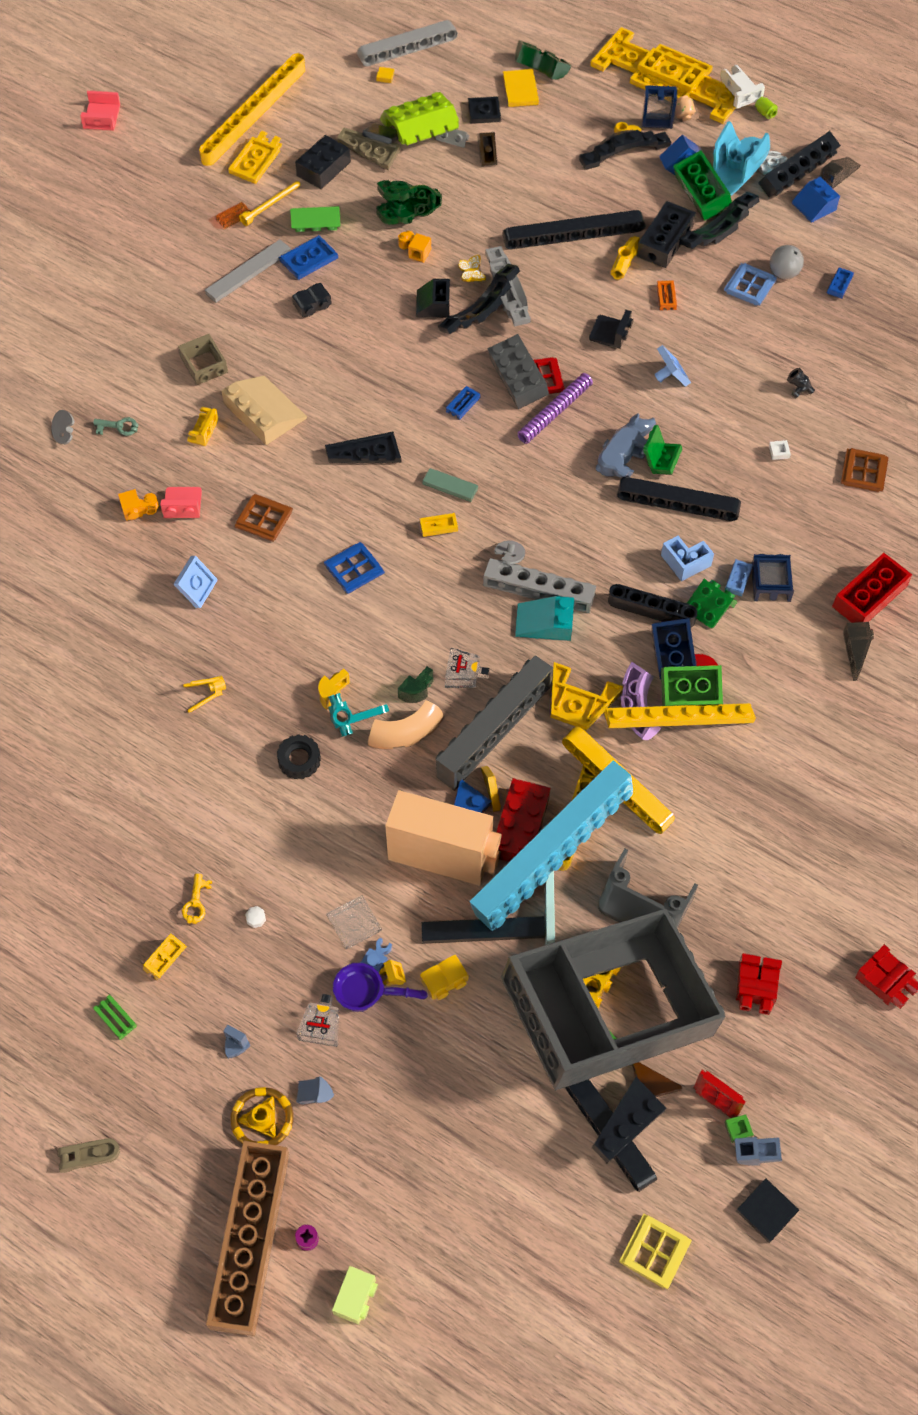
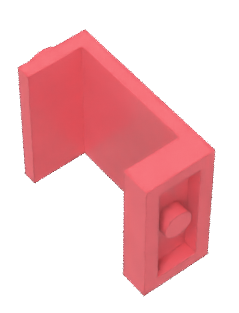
(101, 111)

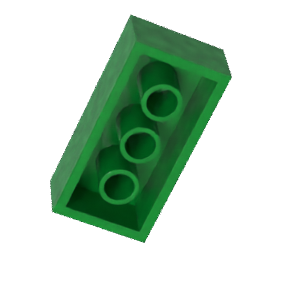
(702, 185)

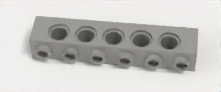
(529, 587)

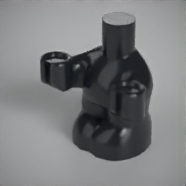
(800, 380)

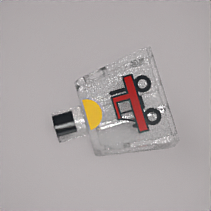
(464, 670)
(320, 1023)

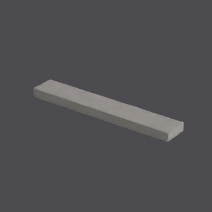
(247, 271)

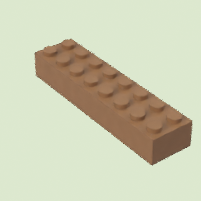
(248, 1239)

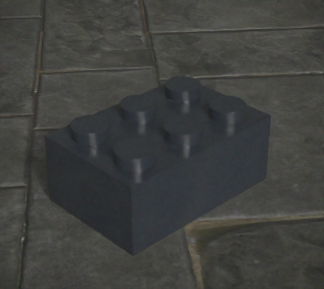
(323, 162)

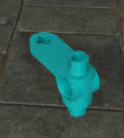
(339, 706)

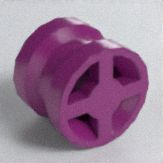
(307, 1243)

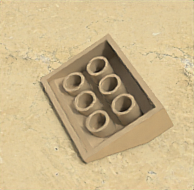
(262, 408)

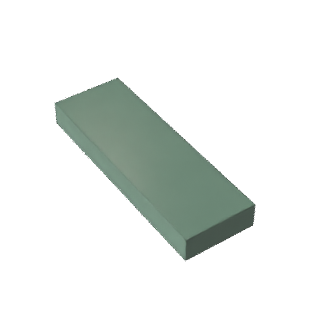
(450, 484)

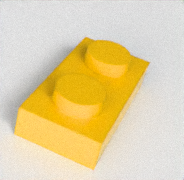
(438, 524)

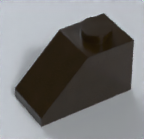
(487, 148)

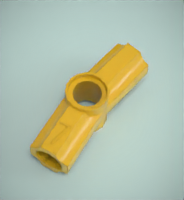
(624, 258)

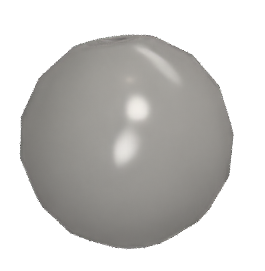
(786, 262)

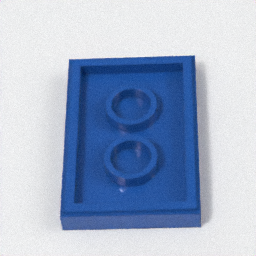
(308, 257)

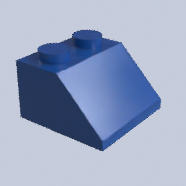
(816, 199)

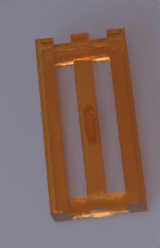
(231, 216)

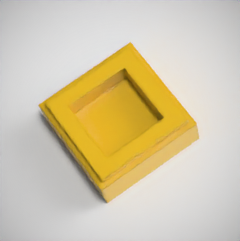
(385, 75)

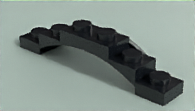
(622, 141)
(722, 225)
(485, 305)

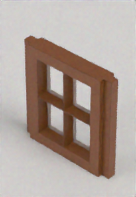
(862, 484)
(270, 505)

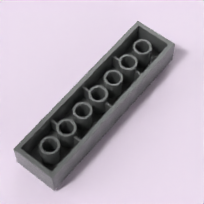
(493, 722)

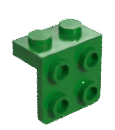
(660, 455)
(711, 602)

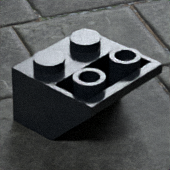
(433, 299)

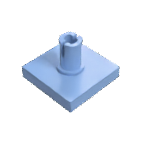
(672, 367)
(195, 582)

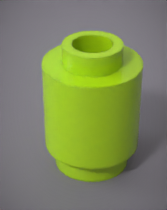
(766, 107)

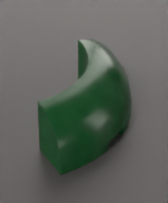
(542, 61)

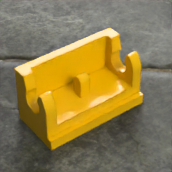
(203, 427)
(164, 956)

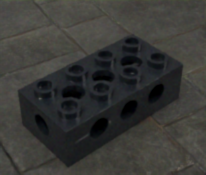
(670, 217)

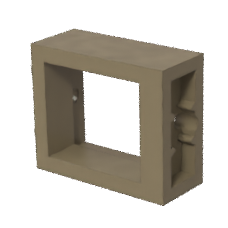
(204, 345)

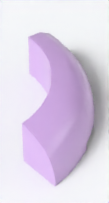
(634, 694)

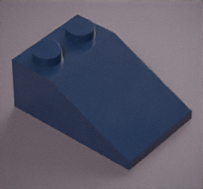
(673, 644)

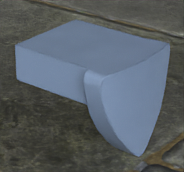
(235, 1042)
(314, 1091)

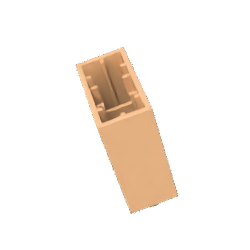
(442, 838)

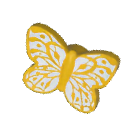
(471, 269)

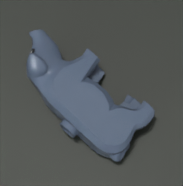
(624, 444)

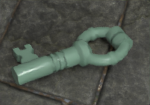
(118, 425)

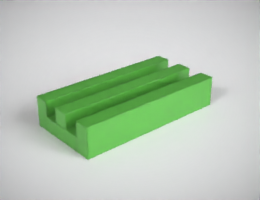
(104, 1005)

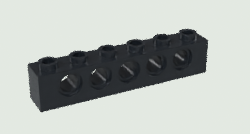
(799, 164)

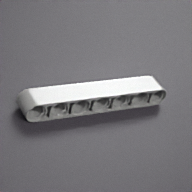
(407, 43)

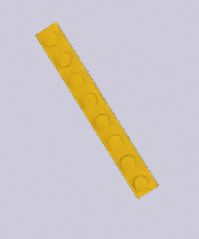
(679, 715)

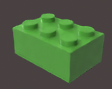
(691, 685)

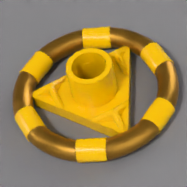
(262, 1116)

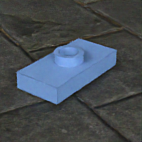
(738, 577)

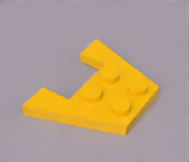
(577, 705)

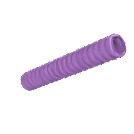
(554, 408)

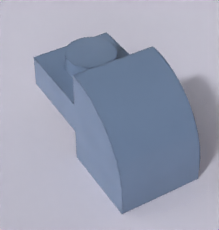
(755, 1151)

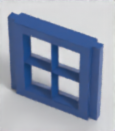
(362, 579)

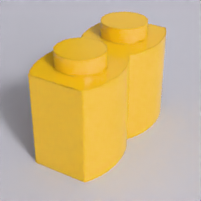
(444, 977)

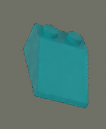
(546, 618)

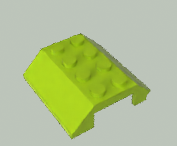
(421, 118)

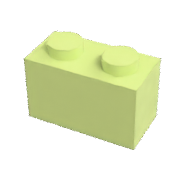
(354, 1295)

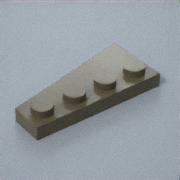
(373, 150)

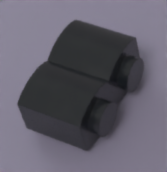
(311, 300)

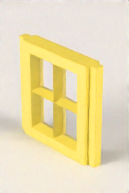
(637, 1240)

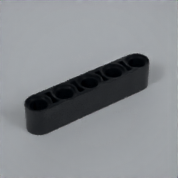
(644, 602)

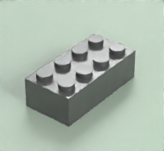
(518, 371)

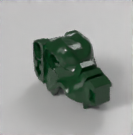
(406, 201)

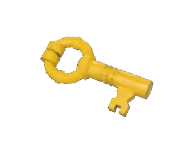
(194, 902)

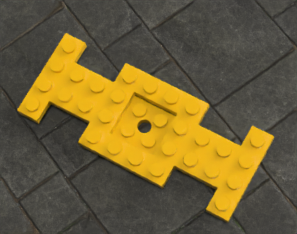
(688, 73)

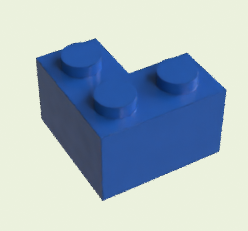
(677, 152)

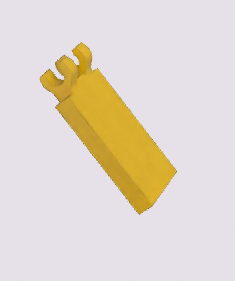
(255, 158)

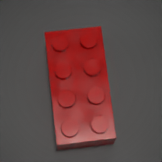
(872, 590)
(521, 816)

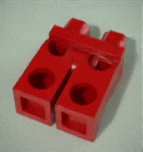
(888, 977)
(755, 990)

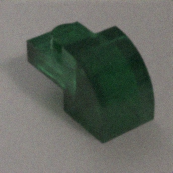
(416, 689)

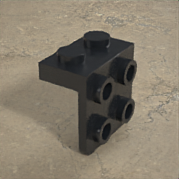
(611, 330)

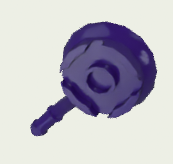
(361, 986)

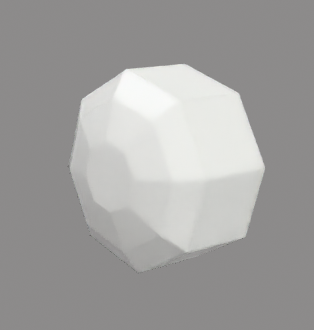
(255, 917)

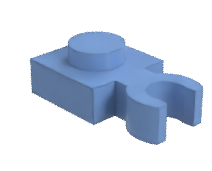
(376, 957)

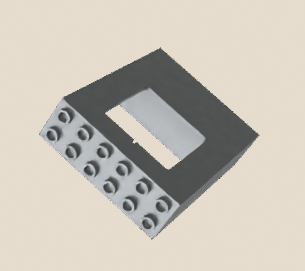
(564, 1019)

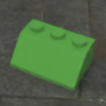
(315, 218)

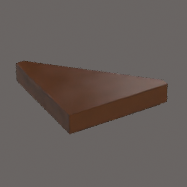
(654, 1081)

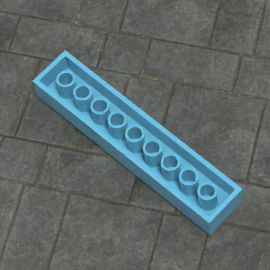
(552, 846)

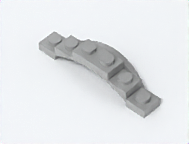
(515, 299)

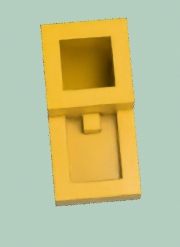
(332, 687)

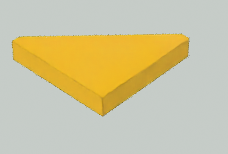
(490, 782)

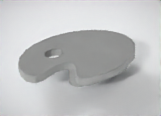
(61, 424)
(509, 549)

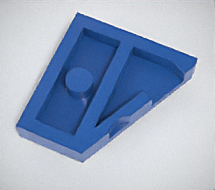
(470, 798)

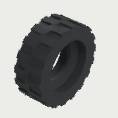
(298, 742)

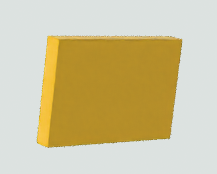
(520, 88)

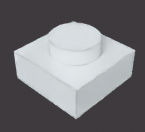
(779, 450)

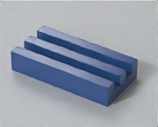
(464, 406)

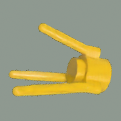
(215, 684)

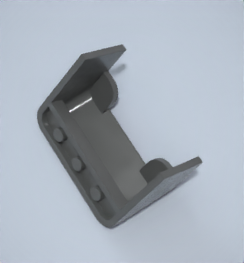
(625, 904)

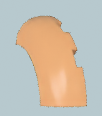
(406, 731)

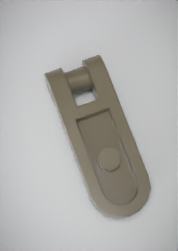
(88, 1154)

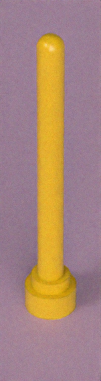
(247, 217)

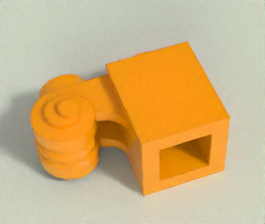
(417, 245)
(135, 507)

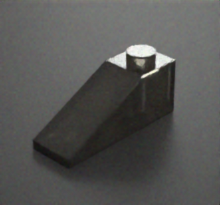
(838, 171)
(857, 642)

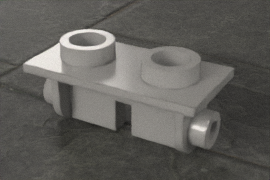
(454, 137)

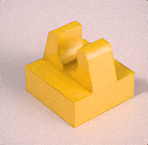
(394, 973)

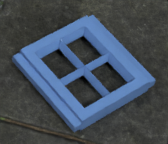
(738, 277)

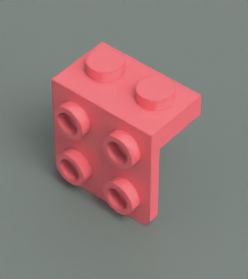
(182, 502)

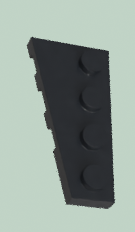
(369, 449)
(630, 1118)

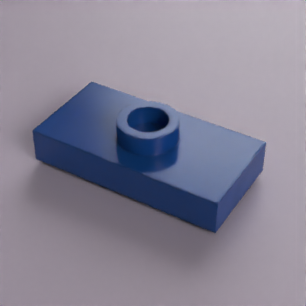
(840, 282)

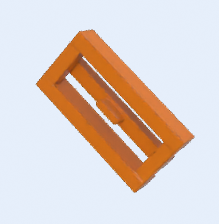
(667, 305)

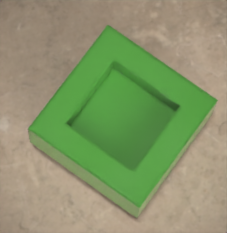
(739, 1127)

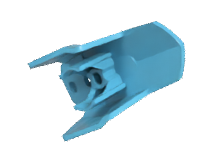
(736, 159)

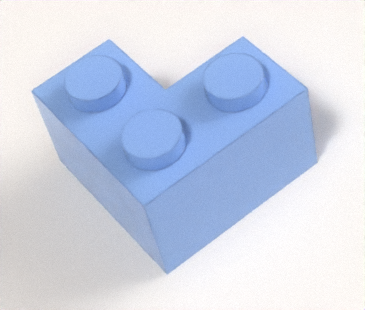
(684, 560)

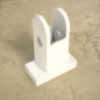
(741, 86)

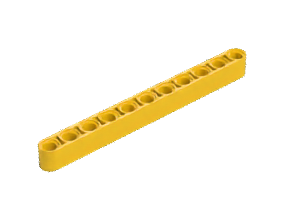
(252, 109)

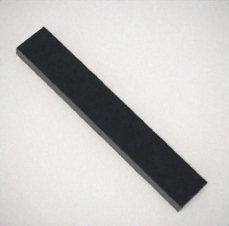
(477, 931)

